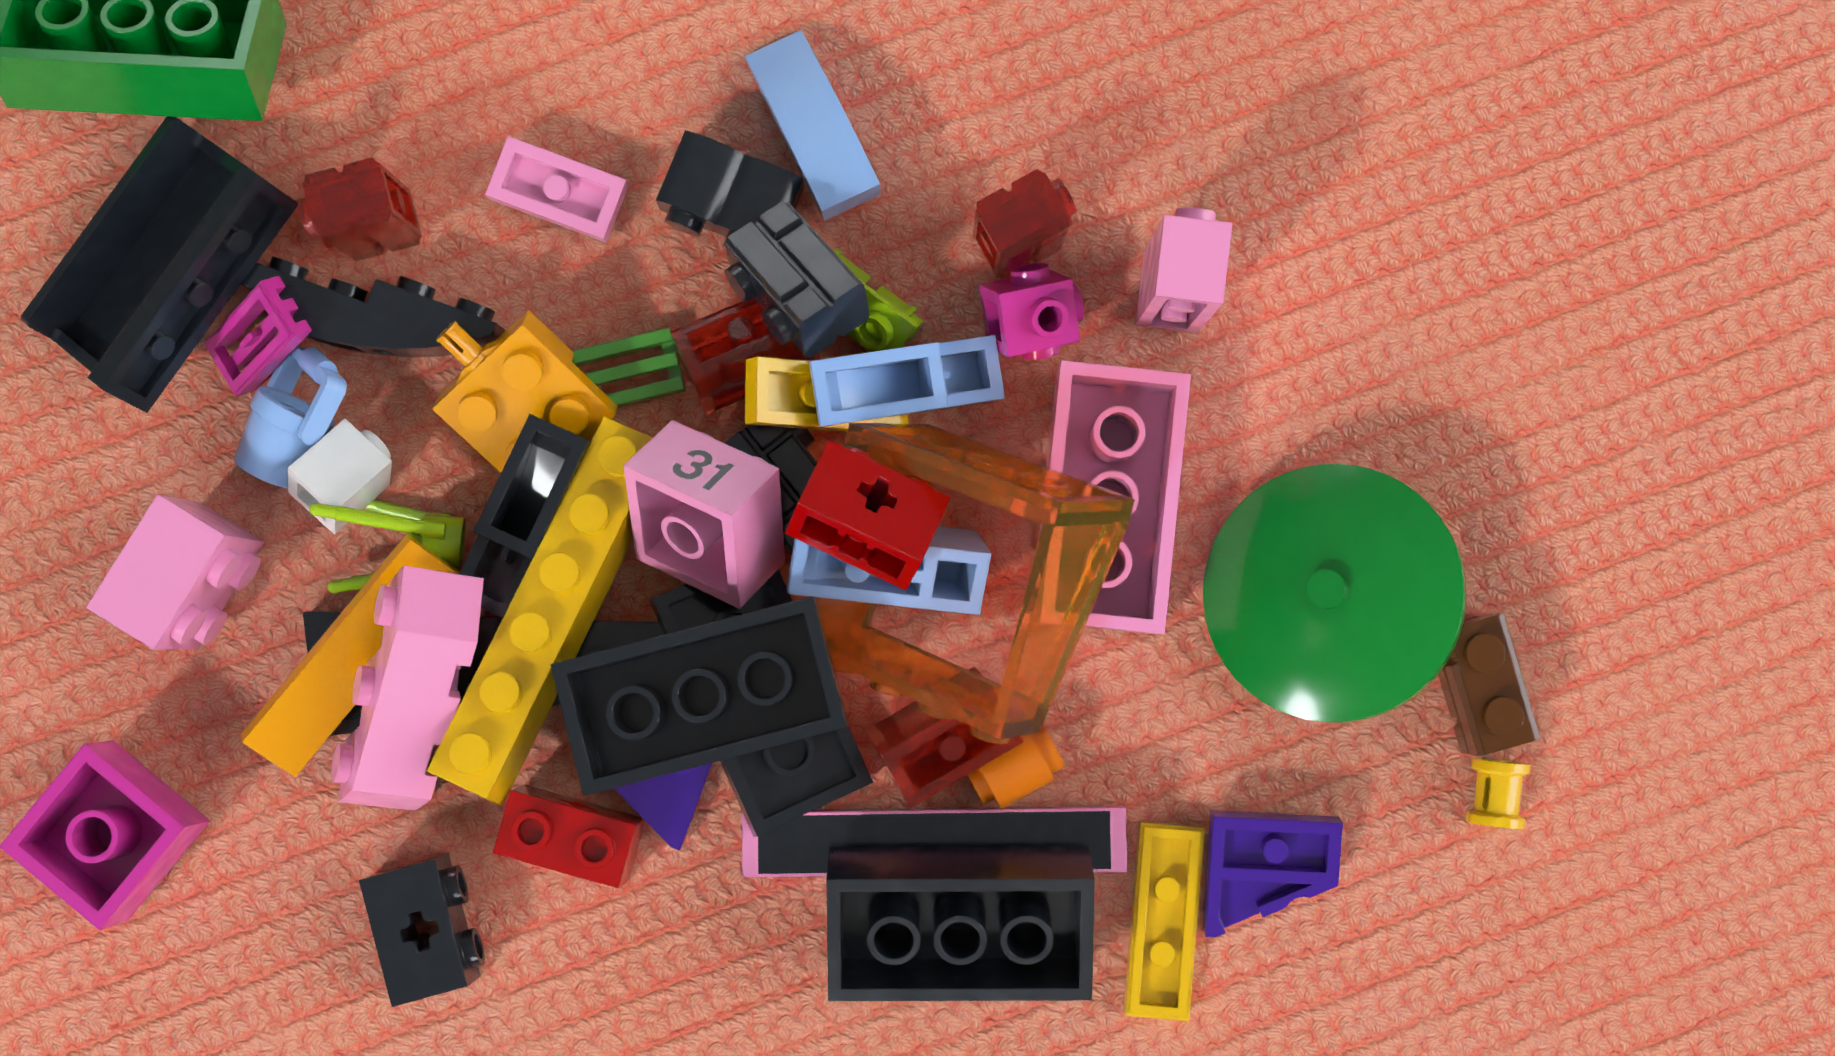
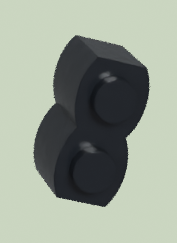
(721, 187)

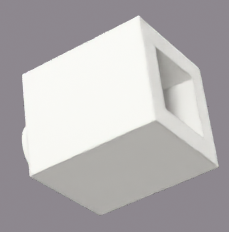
(341, 470)

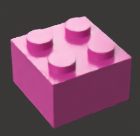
(104, 833)

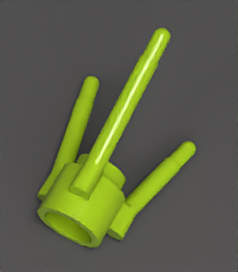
(436, 531)

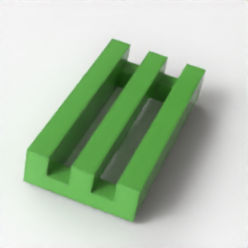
(629, 346)

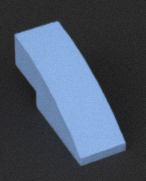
(814, 125)
(906, 380)

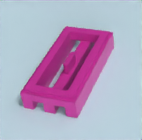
(279, 319)

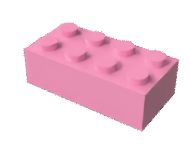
(1127, 436)

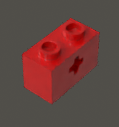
(837, 519)
(569, 836)

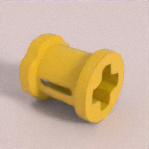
(1498, 793)

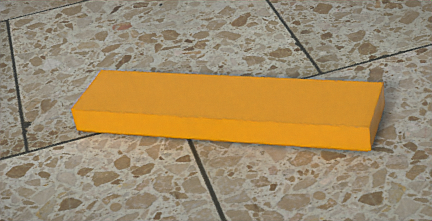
(321, 686)

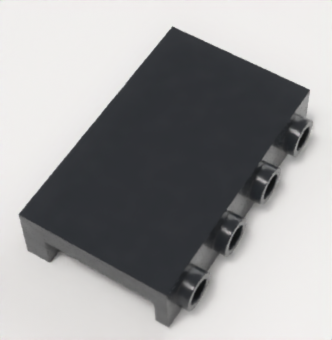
(158, 263)

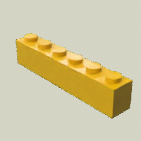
(543, 622)

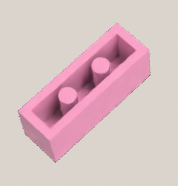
(1184, 271)

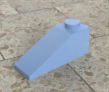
(947, 580)

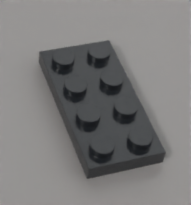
(782, 779)

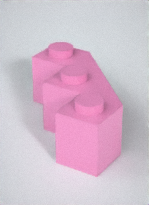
(409, 687)

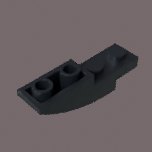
(393, 321)

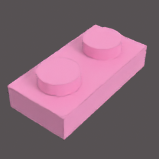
(557, 189)

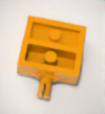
(514, 377)

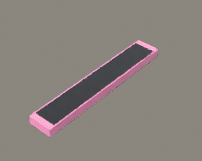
(803, 844)

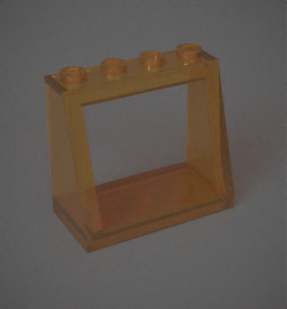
(1068, 570)

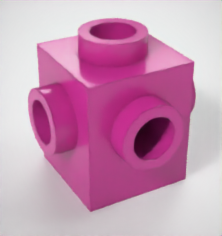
(1032, 311)

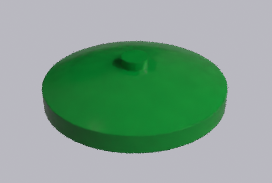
(1334, 593)

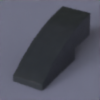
(522, 509)

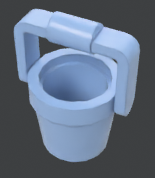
(285, 425)

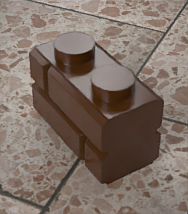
(1487, 689)

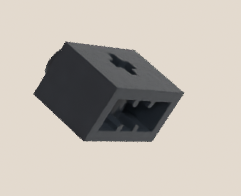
(417, 963)

